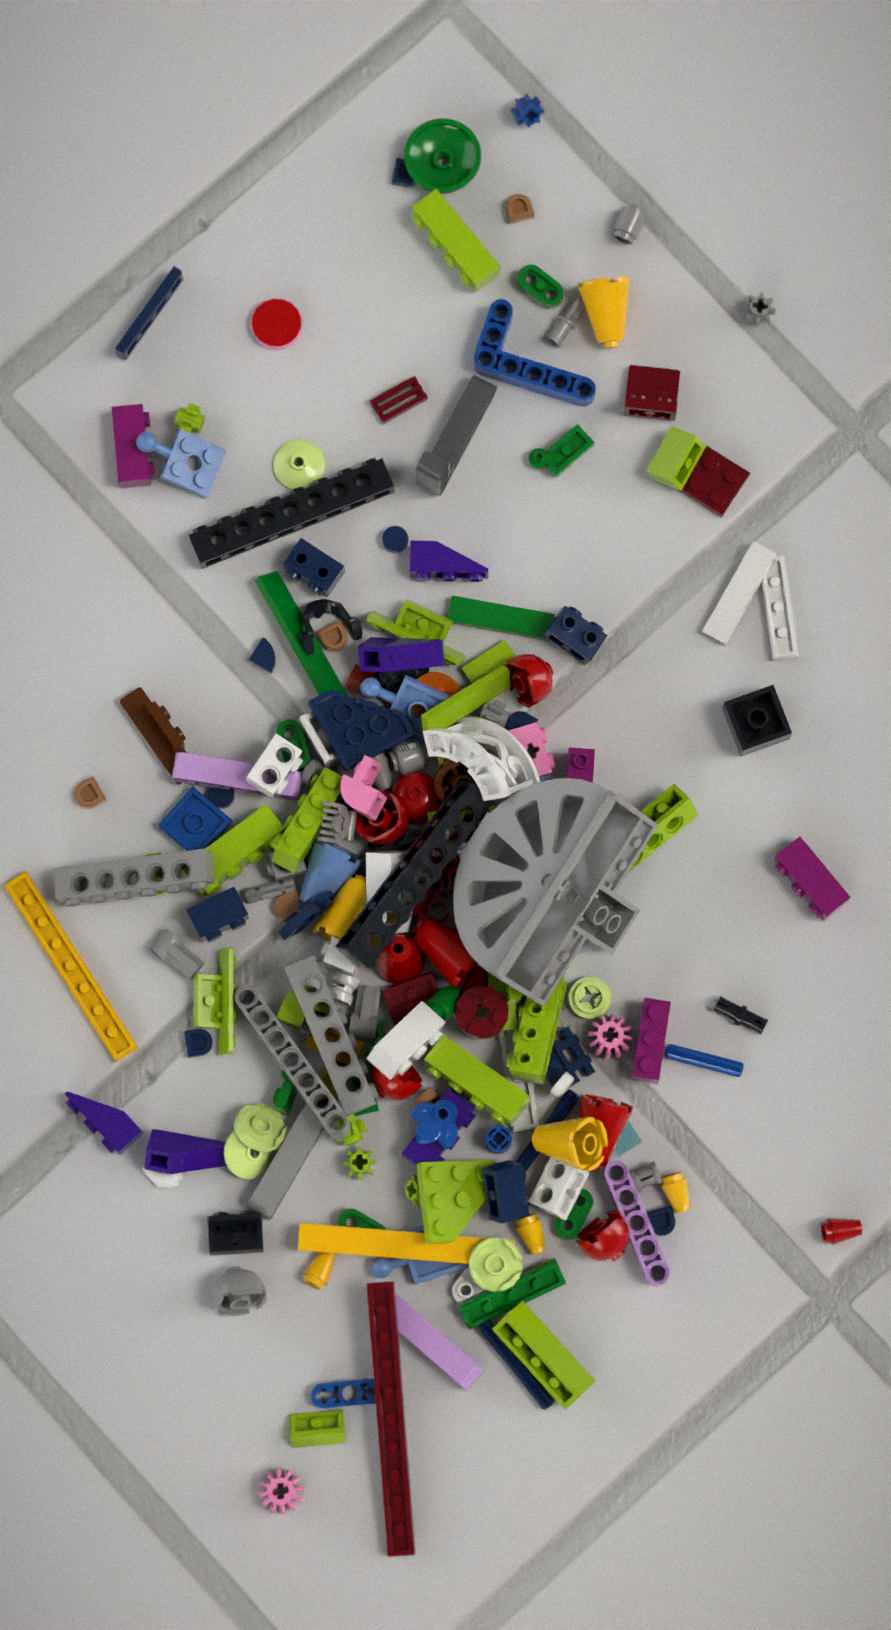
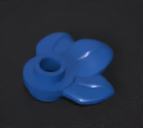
(433, 1126)

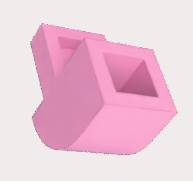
(359, 791)

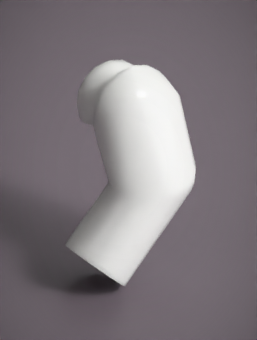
(164, 1180)

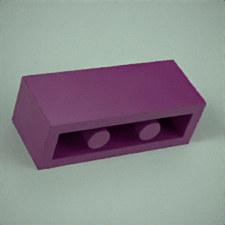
(132, 464)
(811, 879)
(651, 1040)

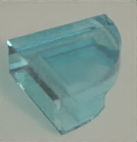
(627, 1140)

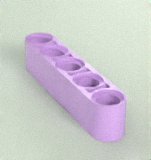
(228, 773)
(637, 1209)
(436, 1345)

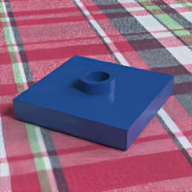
(195, 822)

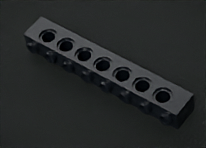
(284, 525)
(401, 878)

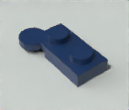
(307, 913)

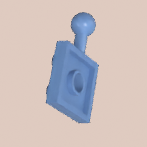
(175, 466)
(409, 694)
(421, 1270)

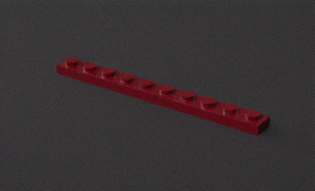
(391, 1419)

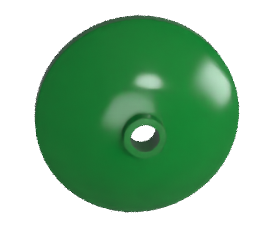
(442, 140)

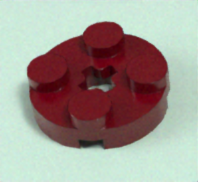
(475, 1026)

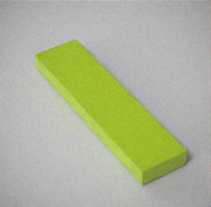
(467, 699)

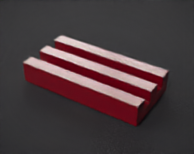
(394, 391)

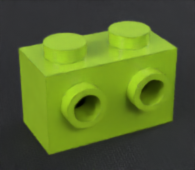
(676, 458)

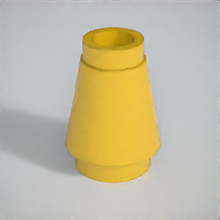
(676, 1191)
(531, 1233)
(319, 1270)

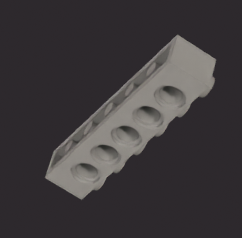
(68, 879)
(298, 974)

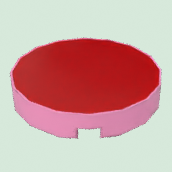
(276, 323)

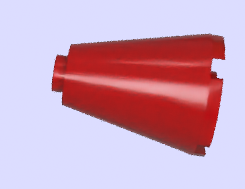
(445, 951)
(401, 966)
(611, 1115)

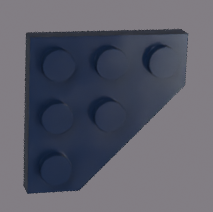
(358, 726)

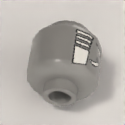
(408, 757)

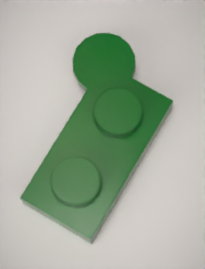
(563, 452)

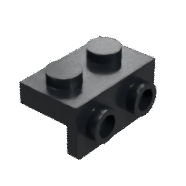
(235, 1233)

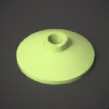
(302, 476)
(241, 1163)

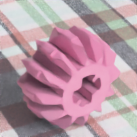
(603, 1030)
(288, 1497)

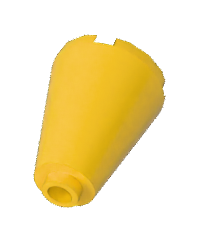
(607, 308)
(343, 910)
(572, 1142)

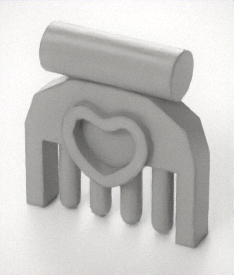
(341, 823)

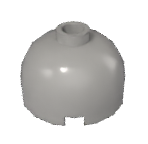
(237, 1291)

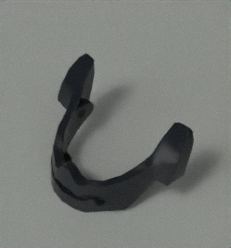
(317, 609)

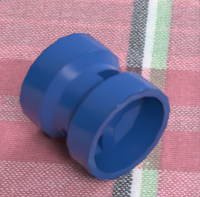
(498, 1144)

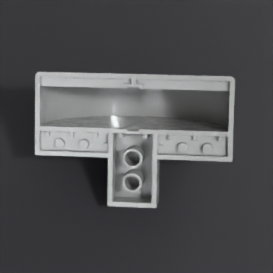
(547, 880)

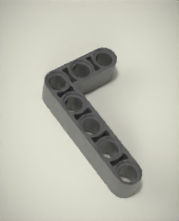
(437, 467)

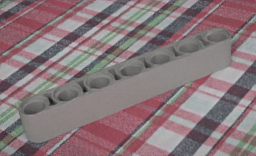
(297, 1073)

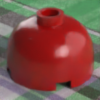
(530, 678)
(417, 796)
(389, 824)
(398, 1087)
(605, 1237)

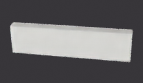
(739, 592)
(779, 611)

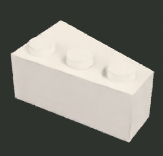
(378, 867)
(407, 1041)

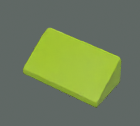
(317, 1428)

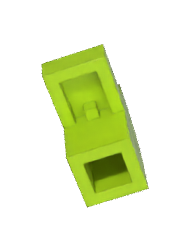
(291, 1012)

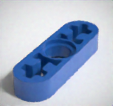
(331, 1401)

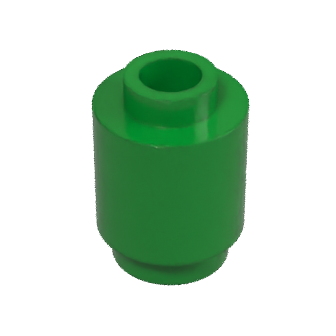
(444, 1001)

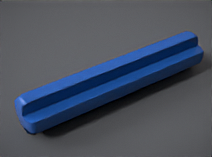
(704, 1060)

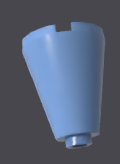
(328, 870)

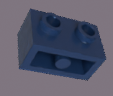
(313, 568)
(575, 634)
(218, 915)
(506, 1191)

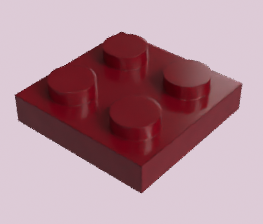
(715, 481)

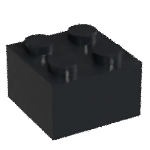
(756, 720)

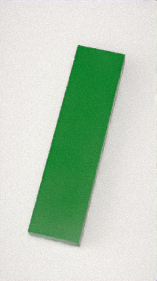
(499, 617)
(529, 1286)

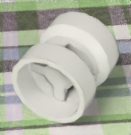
(344, 987)

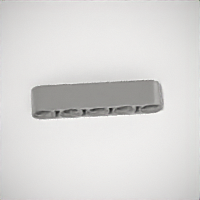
(287, 1162)

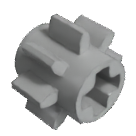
(752, 309)
(495, 713)

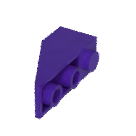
(436, 560)
(399, 654)
(111, 1122)
(182, 1153)

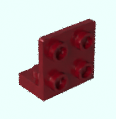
(652, 392)

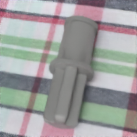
(566, 322)

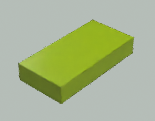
(488, 662)

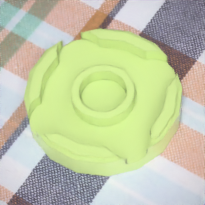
(260, 1127)
(495, 1264)

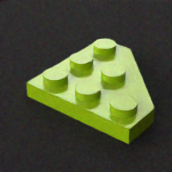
(449, 1197)

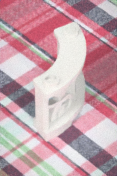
(492, 775)

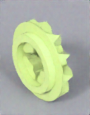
(594, 986)

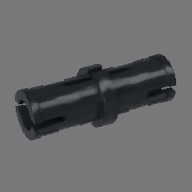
(740, 1015)

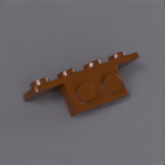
(155, 727)

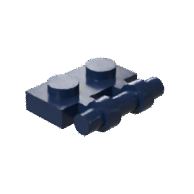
(560, 1065)

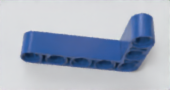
(525, 366)

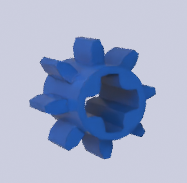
(527, 110)

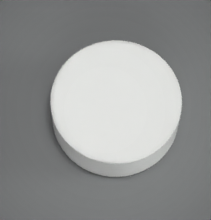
(562, 1085)

